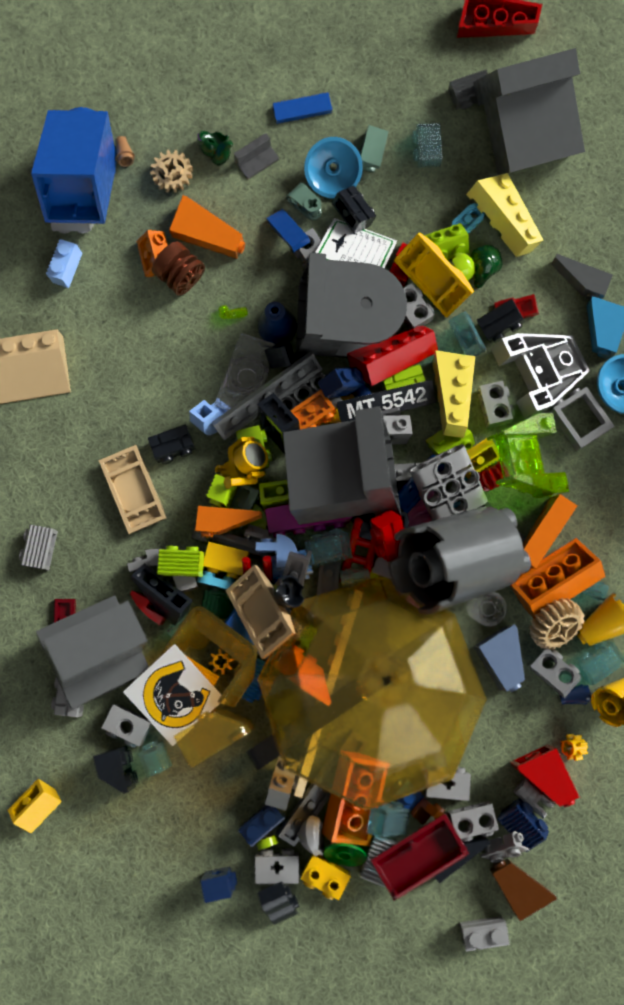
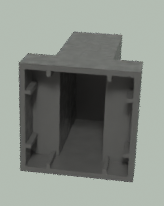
(532, 111)
(341, 469)
(95, 650)

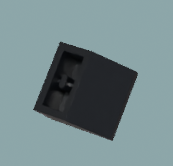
(116, 769)

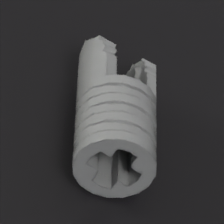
(531, 795)

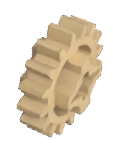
(166, 165)

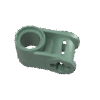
(303, 200)

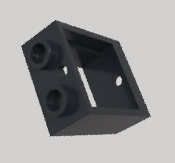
(276, 419)

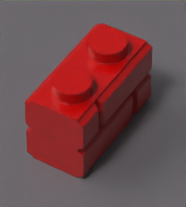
(383, 532)

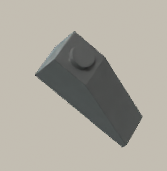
(583, 278)

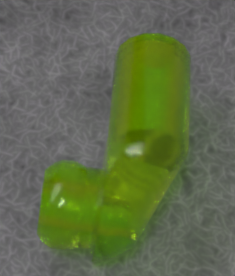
(226, 313)

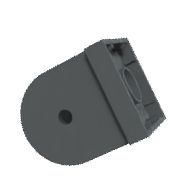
(346, 306)

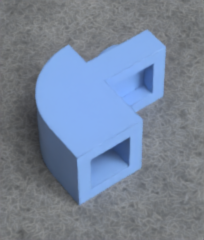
(204, 415)
(281, 548)

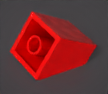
(548, 774)

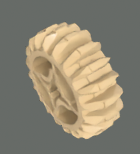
(556, 624)

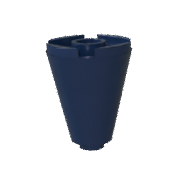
(276, 323)

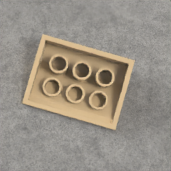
(33, 366)

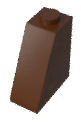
(520, 889)

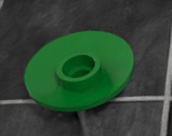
(345, 854)

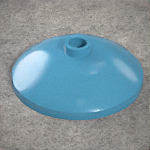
(336, 151)
(608, 378)

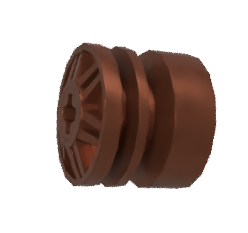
(178, 268)

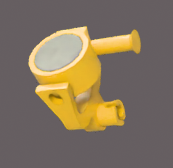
(245, 457)

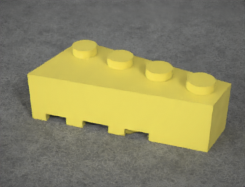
(507, 213)
(454, 389)

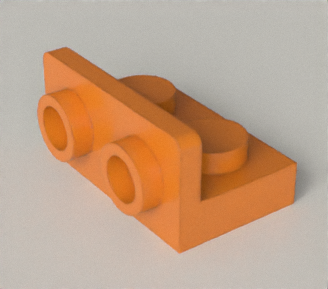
(149, 247)
(314, 411)

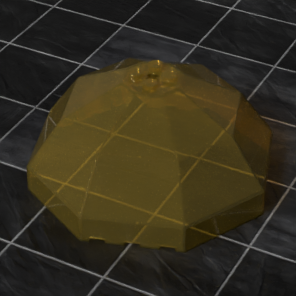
(340, 721)

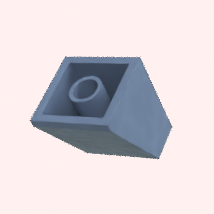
(503, 658)

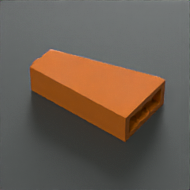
(203, 229)
(547, 528)

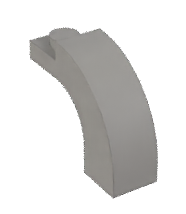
(182, 583)

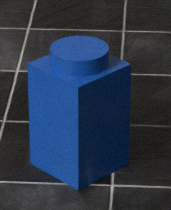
(75, 166)

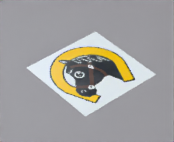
(172, 694)

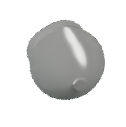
(312, 836)

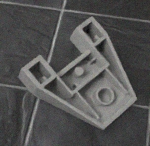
(547, 365)

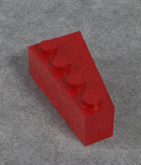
(498, 18)
(394, 354)

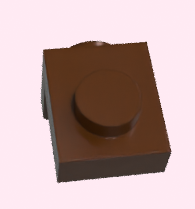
(425, 810)

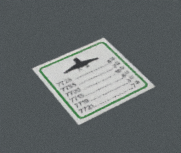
(360, 247)

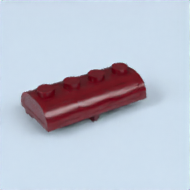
(419, 857)

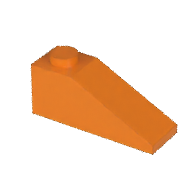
(221, 520)

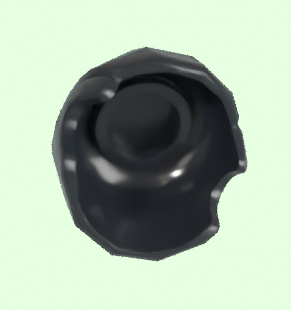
(288, 592)

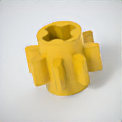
(218, 666)
(574, 747)

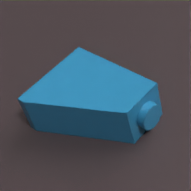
(605, 326)

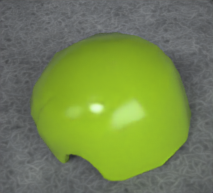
(464, 263)

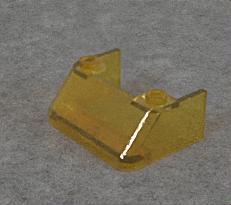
(201, 628)
(212, 734)

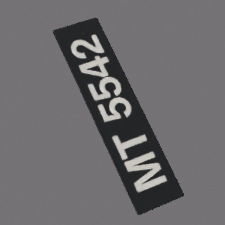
(402, 397)

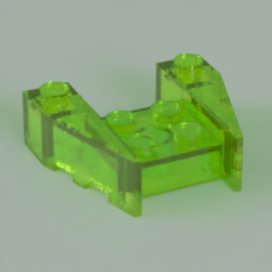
(522, 458)

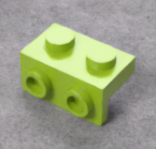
(451, 240)
(440, 443)

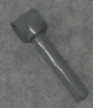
(230, 540)

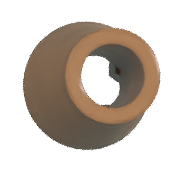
(124, 154)

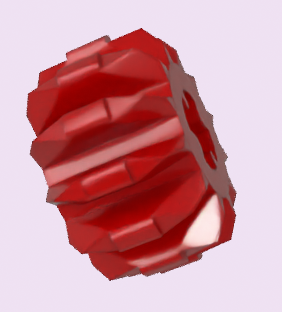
(490, 475)

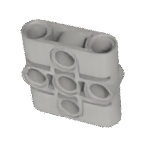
(456, 466)

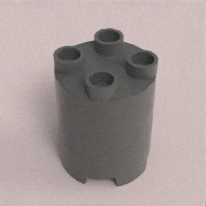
(458, 558)

